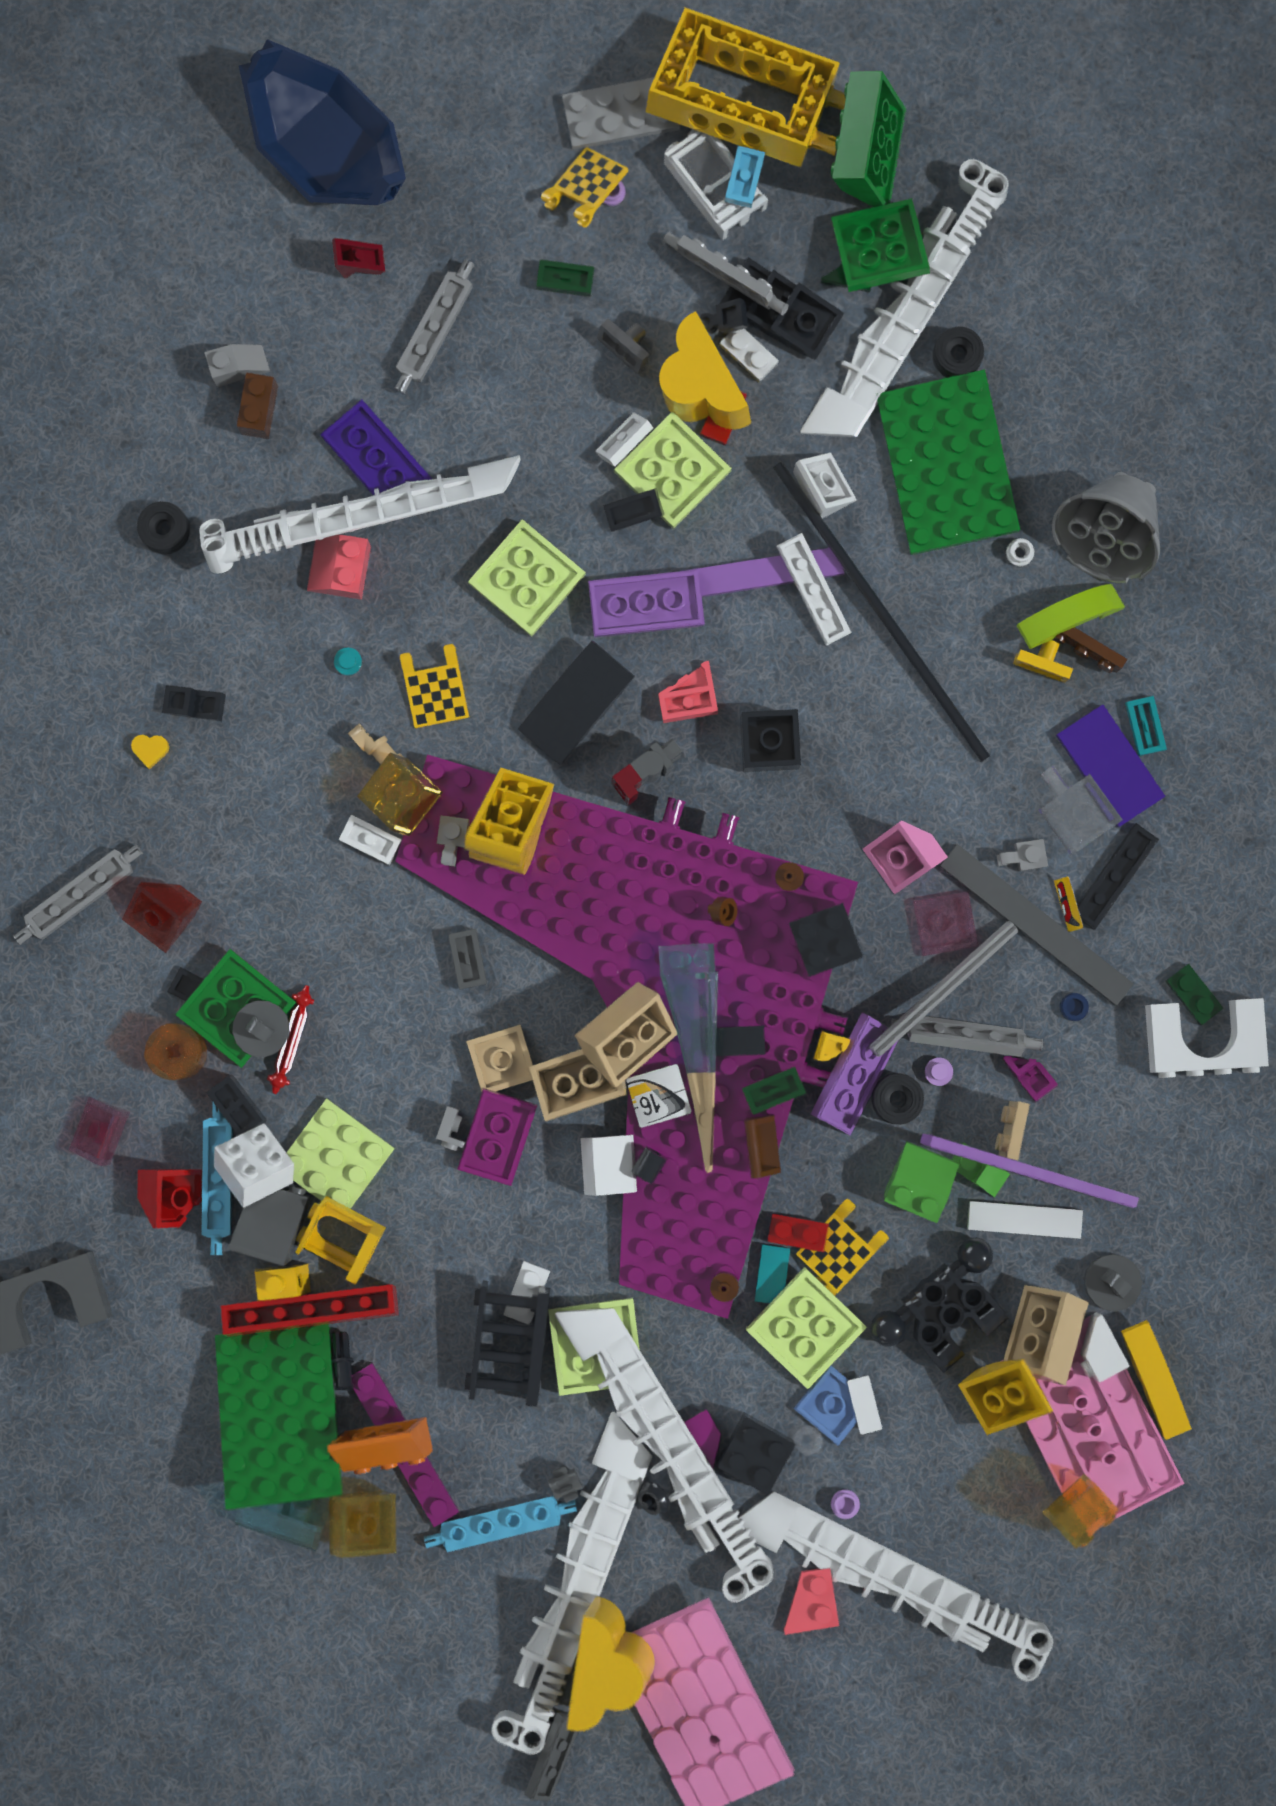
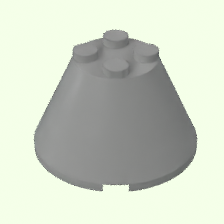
(1111, 529)

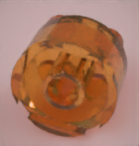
(159, 1053)

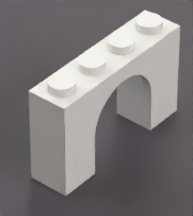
(1244, 1050)

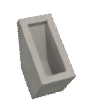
(233, 361)

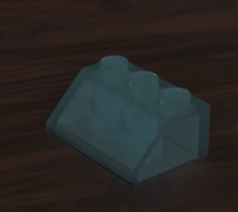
(293, 1522)

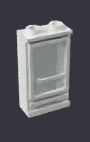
(704, 171)

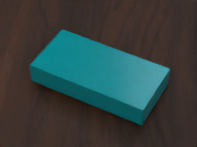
(771, 1272)

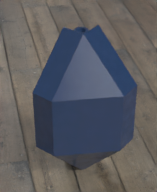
(320, 129)

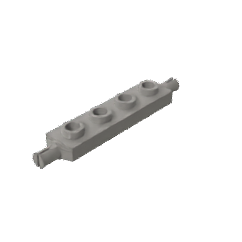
(718, 266)
(434, 326)
(78, 894)
(972, 1036)

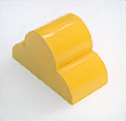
(698, 381)
(509, 821)
(609, 1666)

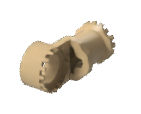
(378, 748)

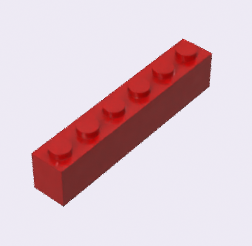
(309, 1310)

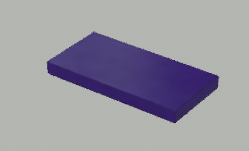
(372, 450)
(1105, 754)

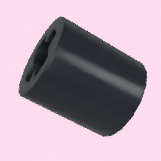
(649, 1165)

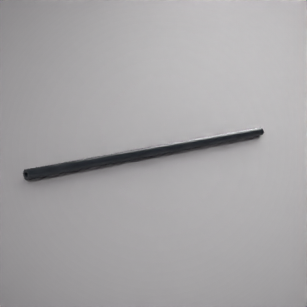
(881, 611)

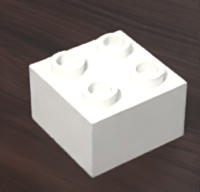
(253, 1165)

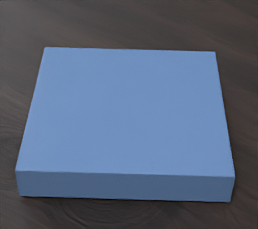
(829, 1405)

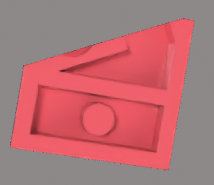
(690, 697)
(813, 1603)

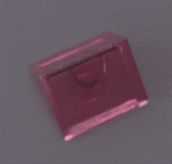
(99, 1131)

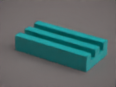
(1135, 728)

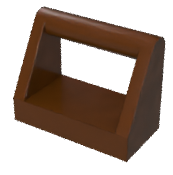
(762, 1146)

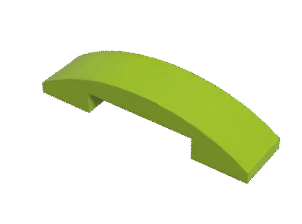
(1069, 613)

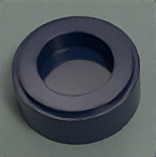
(1074, 1007)

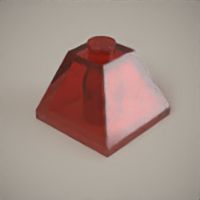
(161, 912)

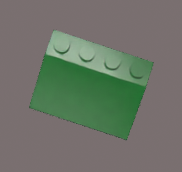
(868, 138)

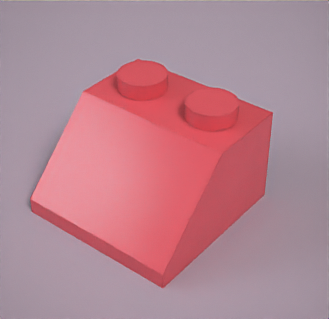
(339, 566)

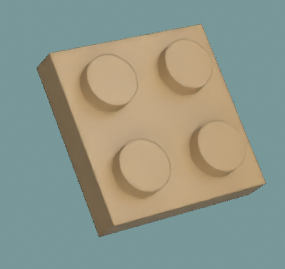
(501, 1059)
(1015, 1119)

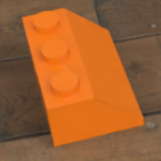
(382, 1446)

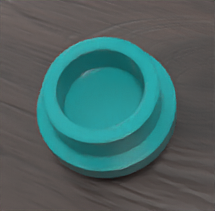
(347, 661)

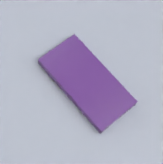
(646, 603)
(853, 1077)

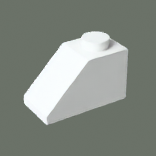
(1101, 1351)

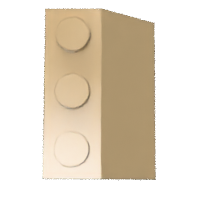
(627, 1034)
(571, 1085)
(1046, 1332)

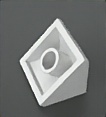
(823, 484)
(608, 1165)

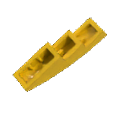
(1156, 1379)

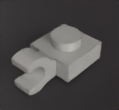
(452, 834)
(1027, 854)

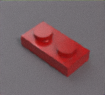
(798, 1233)

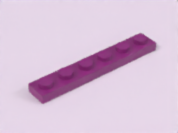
(421, 1477)

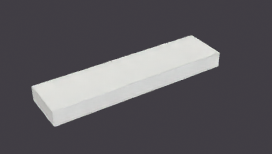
(813, 589)
(1024, 1219)

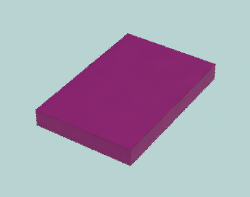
(497, 1137)

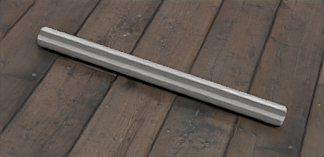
(943, 989)

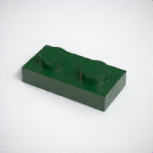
(565, 278)
(1194, 994)
(773, 1090)

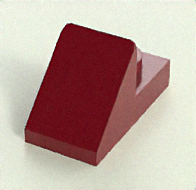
(357, 257)

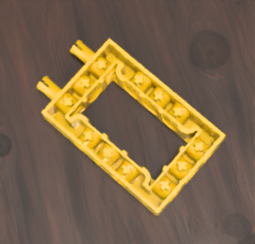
(755, 57)

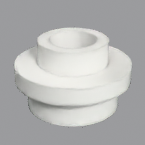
(1023, 544)

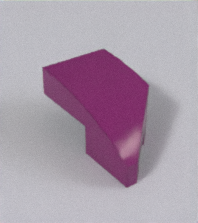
(1031, 1076)
(705, 1434)

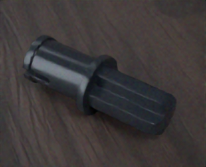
(342, 1361)

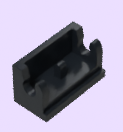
(236, 1105)

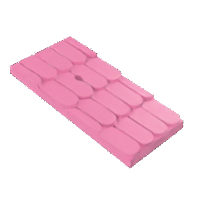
(1104, 1435)
(707, 1712)

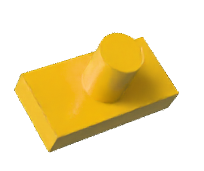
(1044, 662)

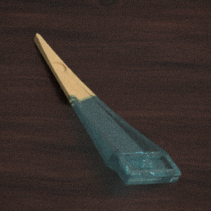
(692, 997)

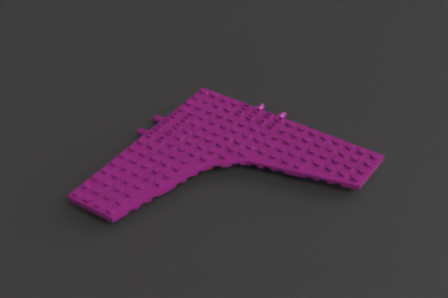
(603, 902)

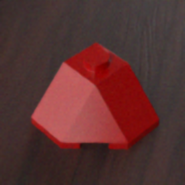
(169, 1195)

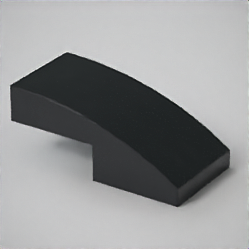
(193, 703)
(740, 1041)

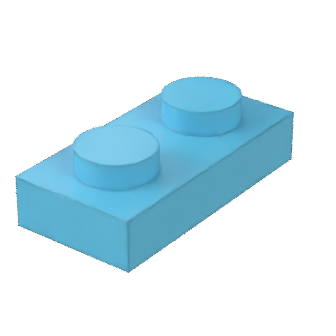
(744, 177)

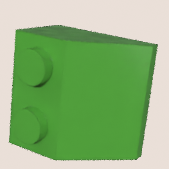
(921, 1182)

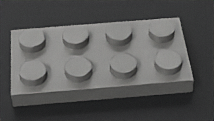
(612, 114)

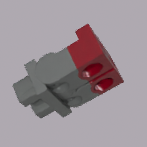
(645, 769)

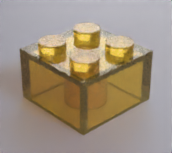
(399, 794)
(1081, 1511)
(362, 1524)

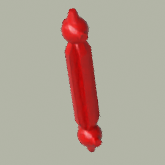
(287, 1053)

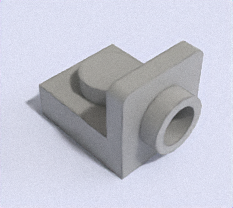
(450, 1122)

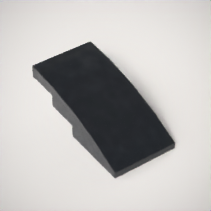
(806, 322)
(576, 702)

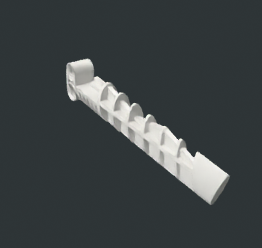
(893, 334)
(303, 526)
(655, 1420)
(588, 1559)
(874, 1567)

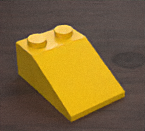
(1004, 1395)

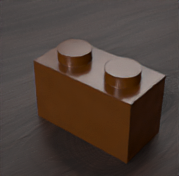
(257, 405)

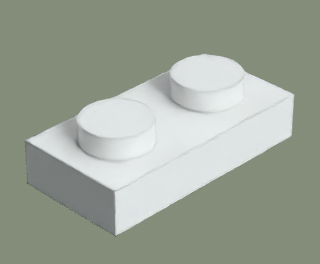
(749, 353)
(624, 439)
(370, 840)
(527, 1283)

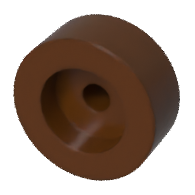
(793, 883)
(723, 911)
(729, 1281)

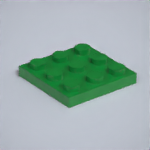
(880, 245)
(222, 996)

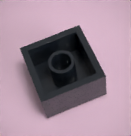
(770, 740)
(825, 940)
(755, 1453)

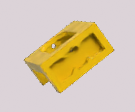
(311, 1240)

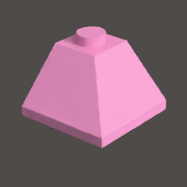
(904, 855)

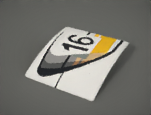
(658, 1095)

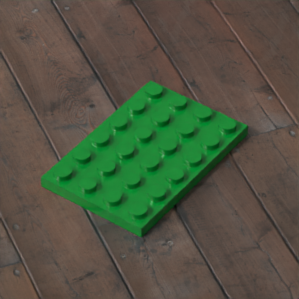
(948, 462)
(277, 1417)

